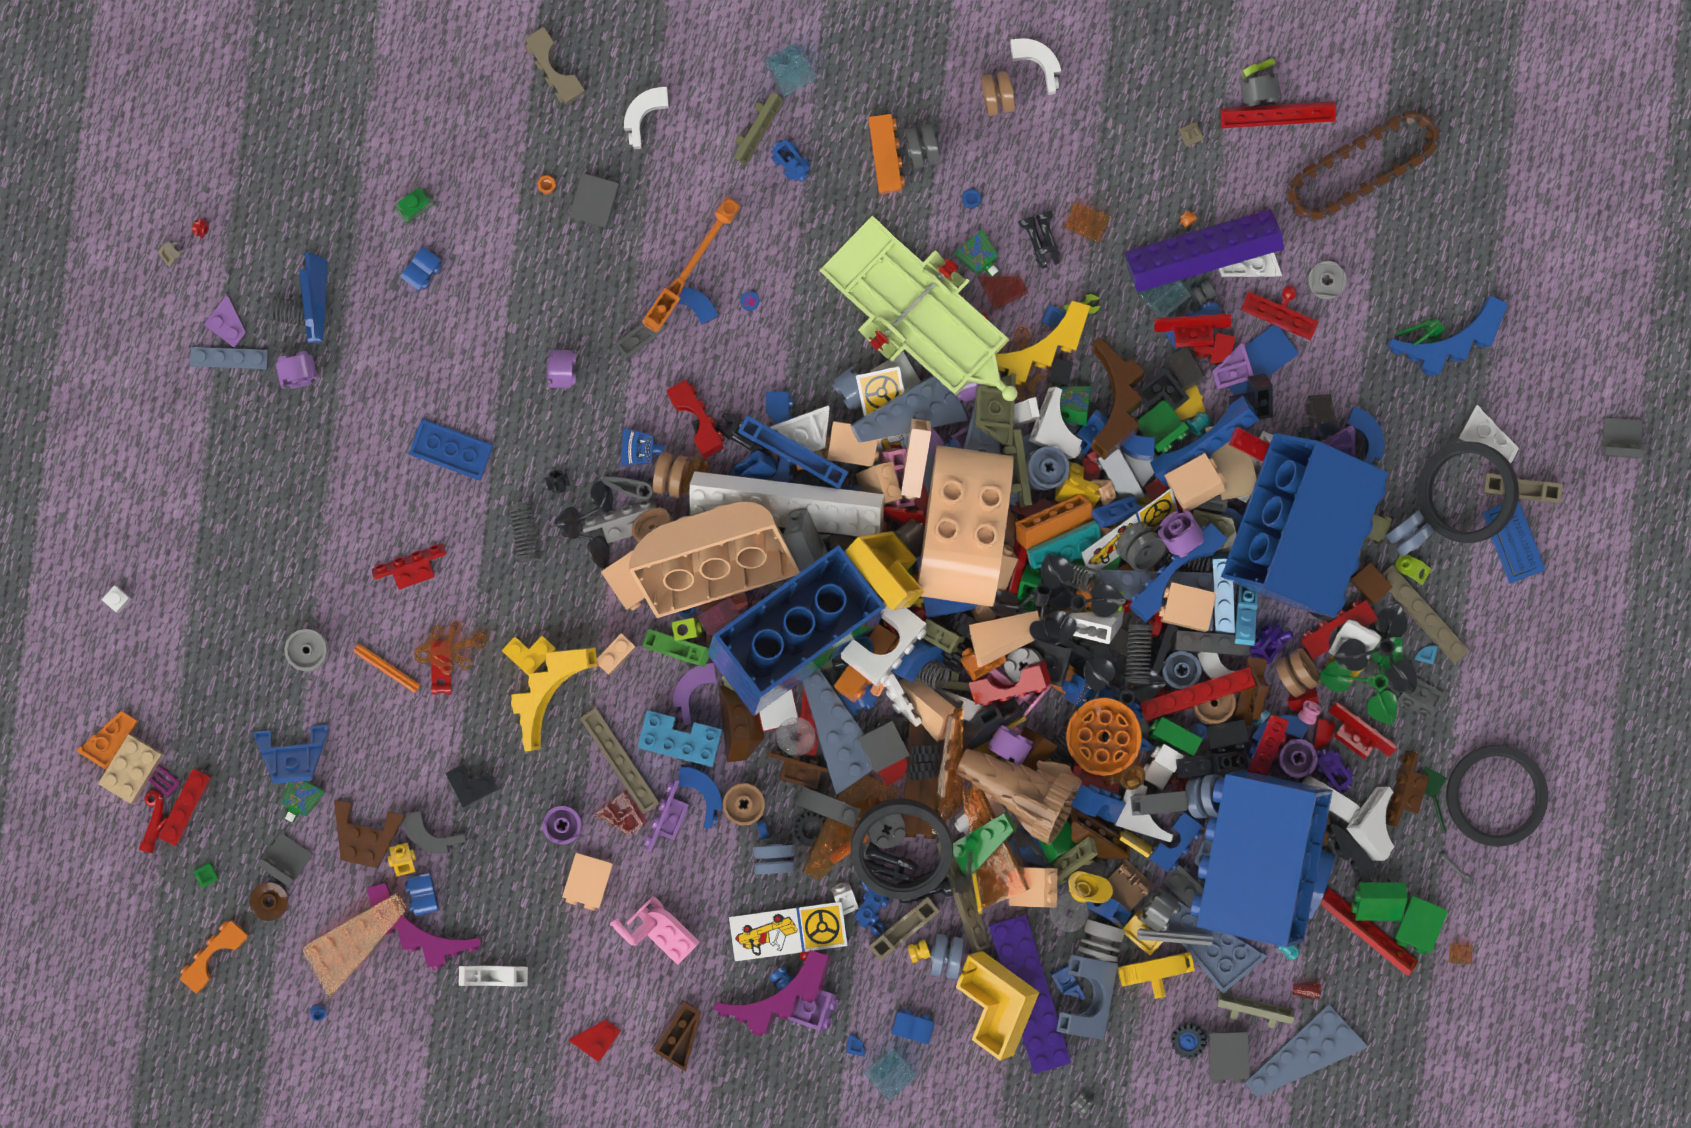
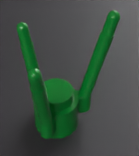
(1432, 330)

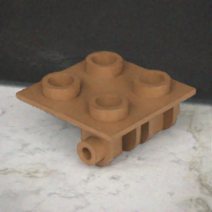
(1129, 885)

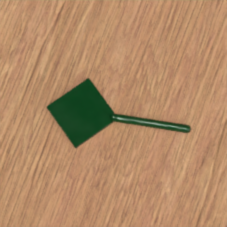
(1432, 789)

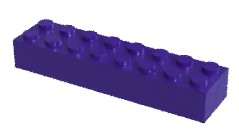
(1204, 250)
(1019, 955)

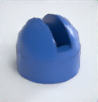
(874, 931)
(318, 1012)

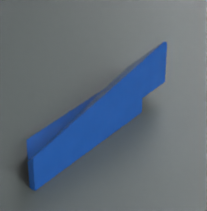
(313, 292)

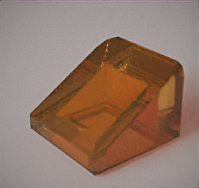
(1460, 953)

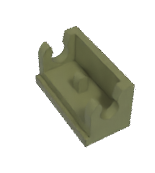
(942, 636)

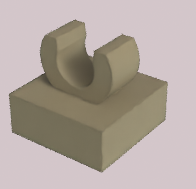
(1191, 134)
(169, 253)

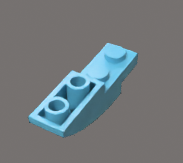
(1245, 616)

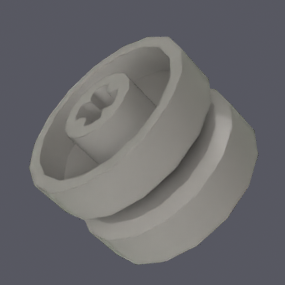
(318, 648)

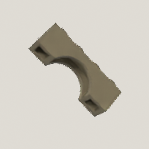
(567, 86)
(1528, 490)
(903, 928)

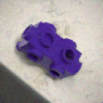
(1270, 642)
(1330, 766)

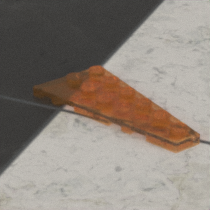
(949, 783)
(835, 836)
(1000, 874)
(346, 947)

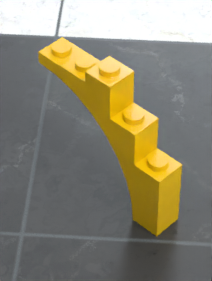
(1065, 335)
(543, 684)

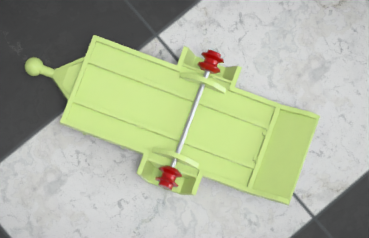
(917, 309)

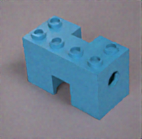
(660, 737)

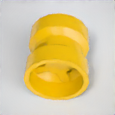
(918, 951)

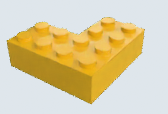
(884, 564)
(1005, 1002)

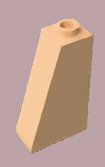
(916, 458)
(1009, 560)
(1001, 636)
(928, 706)

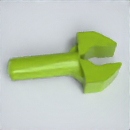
(1250, 71)
(1090, 297)

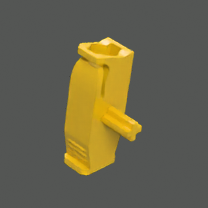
(1155, 970)

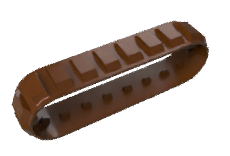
(1409, 116)

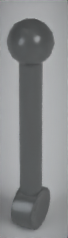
(1443, 856)

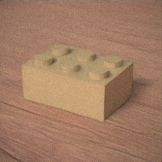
(131, 769)

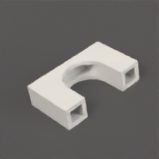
(877, 667)

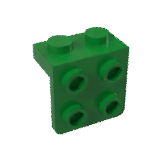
(1163, 426)

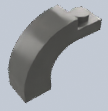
(827, 806)
(419, 834)

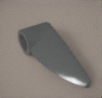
(630, 487)

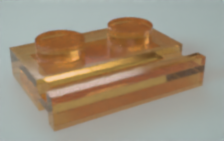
(1086, 222)
(697, 465)

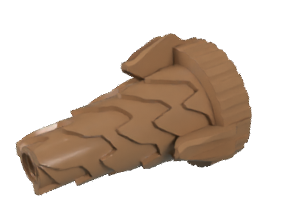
(1036, 798)

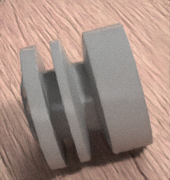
(1101, 940)

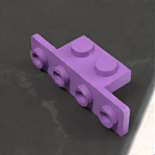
(669, 818)

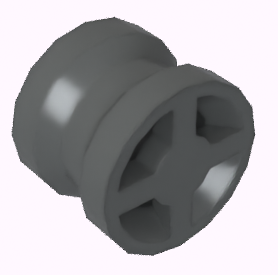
(1081, 1103)

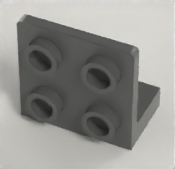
(1622, 438)
(285, 860)

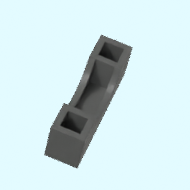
(1208, 643)

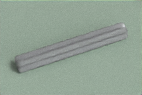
(1175, 937)

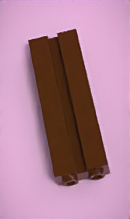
(920, 790)

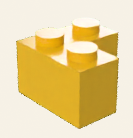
(1076, 485)
(528, 659)

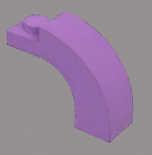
(687, 684)

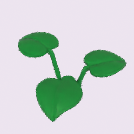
(1379, 707)

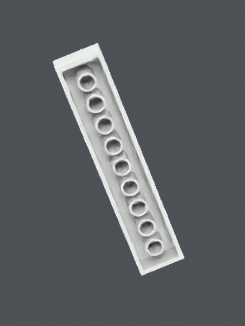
(830, 508)

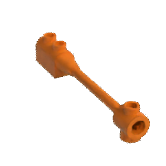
(671, 295)
(969, 659)

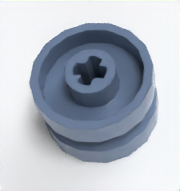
(1047, 459)
(1410, 533)
(1200, 795)
(774, 858)
(944, 956)

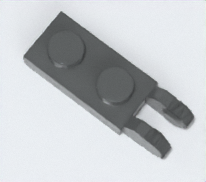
(637, 340)

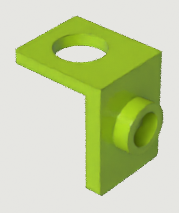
(1411, 567)
(695, 629)

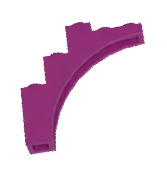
(412, 936)
(761, 1014)

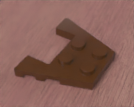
(362, 843)

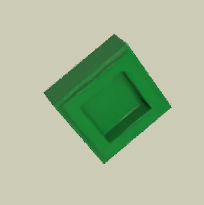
(206, 875)

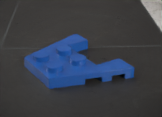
(292, 762)

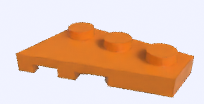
(106, 743)

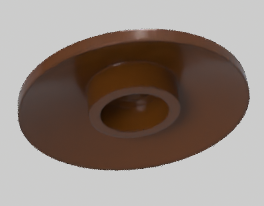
(261, 908)

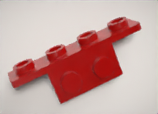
(1193, 329)
(412, 568)
(1359, 735)
(1268, 745)

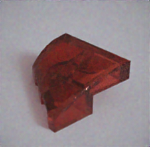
(627, 819)

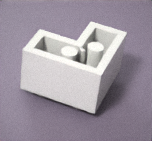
(1161, 766)

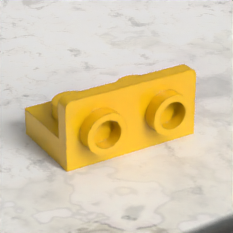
(1132, 928)

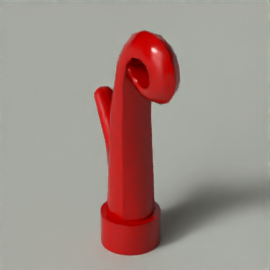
(155, 824)

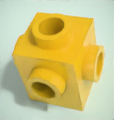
(402, 859)

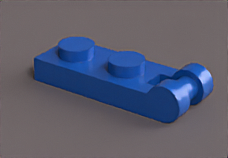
(1116, 511)

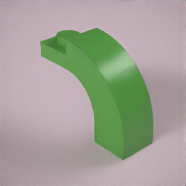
(679, 649)

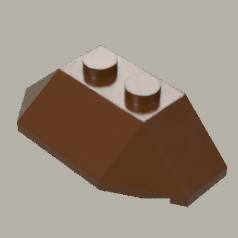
(740, 727)
(1104, 833)

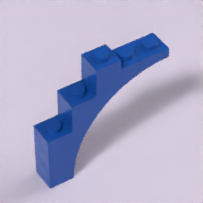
(1433, 355)

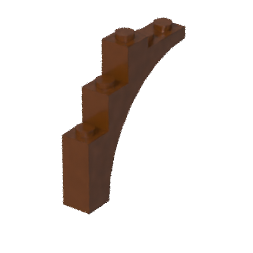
(1125, 399)

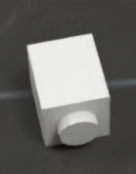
(116, 599)

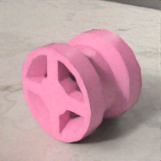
(1309, 712)

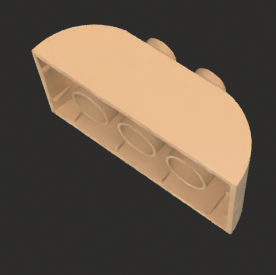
(965, 525)
(710, 557)

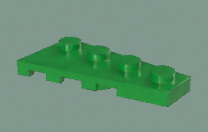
(983, 842)

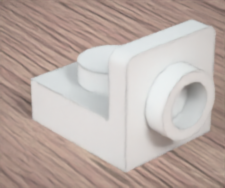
(843, 893)

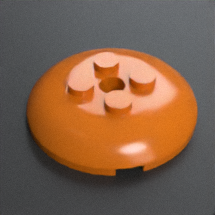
(1086, 732)

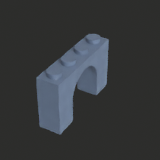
(1094, 1020)

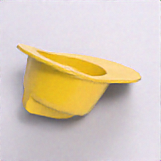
(1089, 887)

